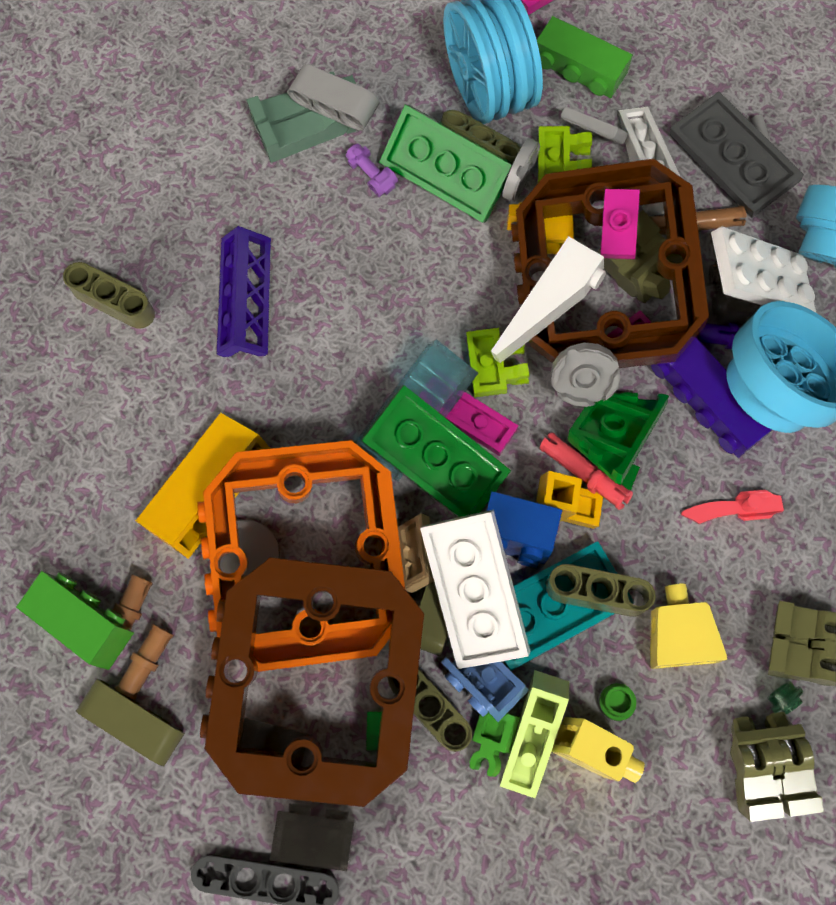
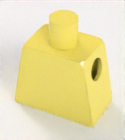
(684, 632)
(597, 750)

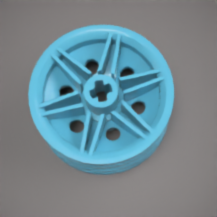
(493, 57)

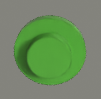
(617, 702)

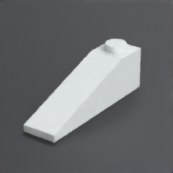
(644, 143)
(561, 286)

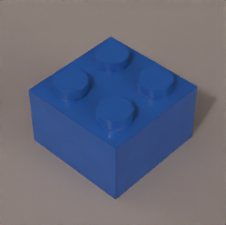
(525, 528)

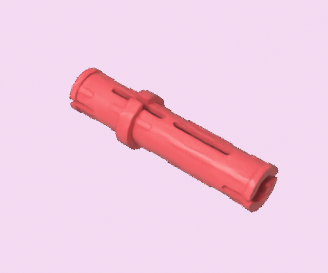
(587, 471)

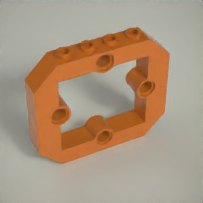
(315, 465)

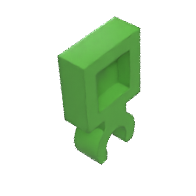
(494, 738)

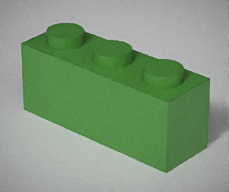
(583, 57)
(76, 619)

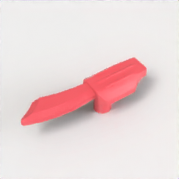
(747, 504)

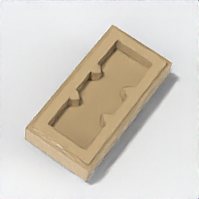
(413, 553)

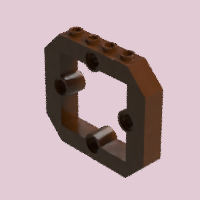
(574, 193)
(327, 778)

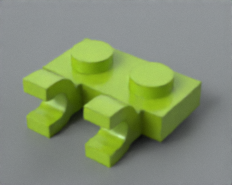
(556, 147)
(492, 375)

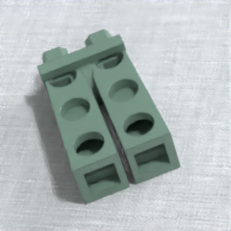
(291, 128)

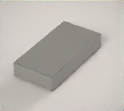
(594, 125)

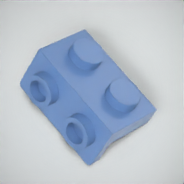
(491, 685)

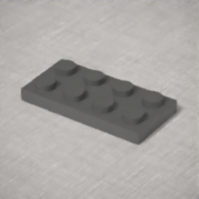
(736, 154)

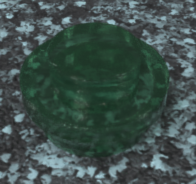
(785, 698)

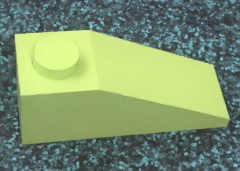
(536, 733)

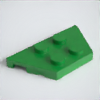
(615, 431)

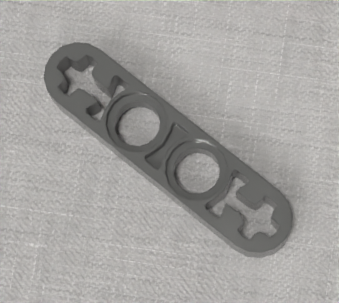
(264, 889)

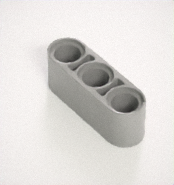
(333, 97)

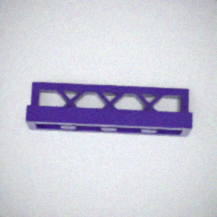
(233, 293)

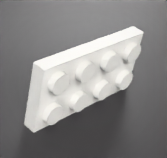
(761, 270)
(475, 590)

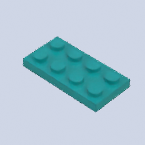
(551, 622)

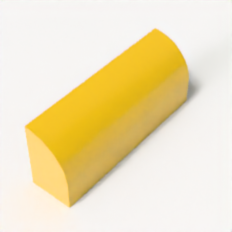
(174, 509)

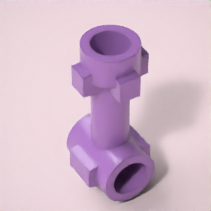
(381, 181)

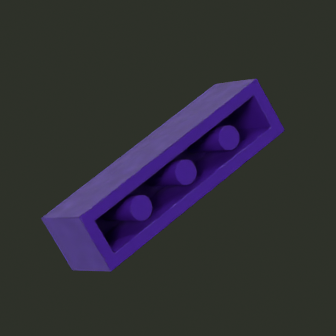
(704, 386)

